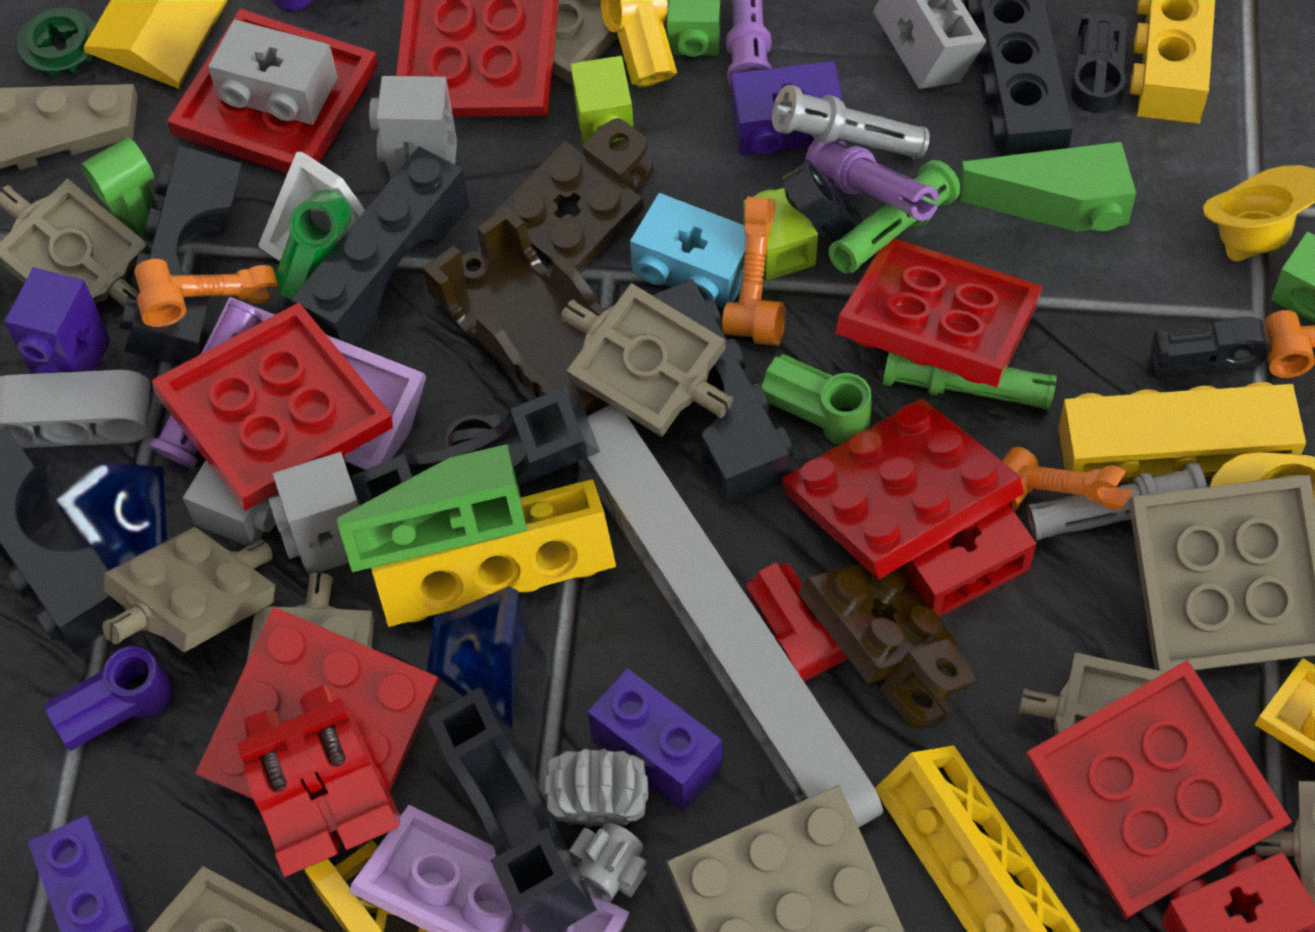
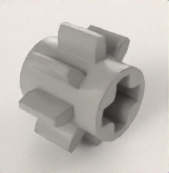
(609, 861)

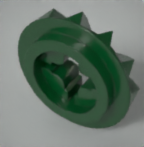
(36, 40)

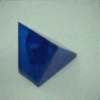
(117, 510)
(481, 648)

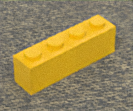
(1172, 429)

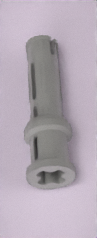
(830, 120)
(1079, 513)

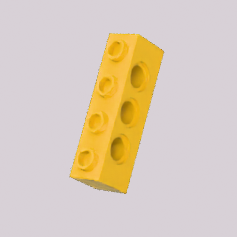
(1175, 59)
(525, 561)

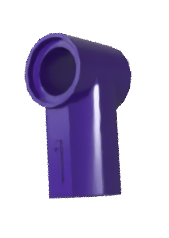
(105, 698)

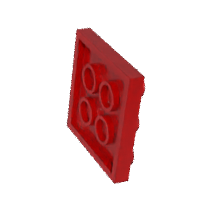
(488, 50)
(259, 134)
(940, 311)
(271, 403)
(902, 487)
(298, 656)
(1157, 789)

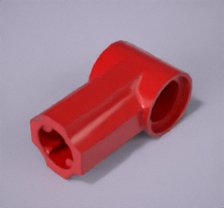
(792, 622)

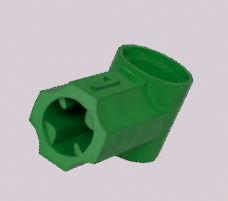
(309, 244)

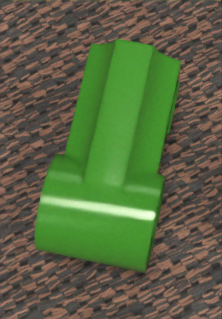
(121, 182)
(818, 397)

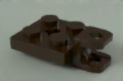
(600, 185)
(901, 645)

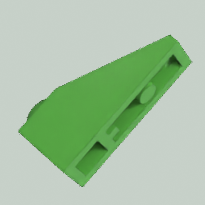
(1058, 187)
(438, 510)

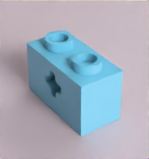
(689, 244)

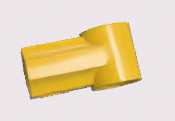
(641, 38)

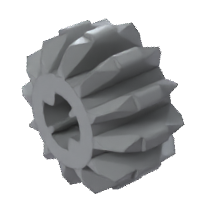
(596, 787)

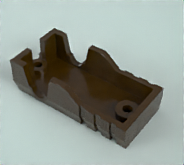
(516, 305)

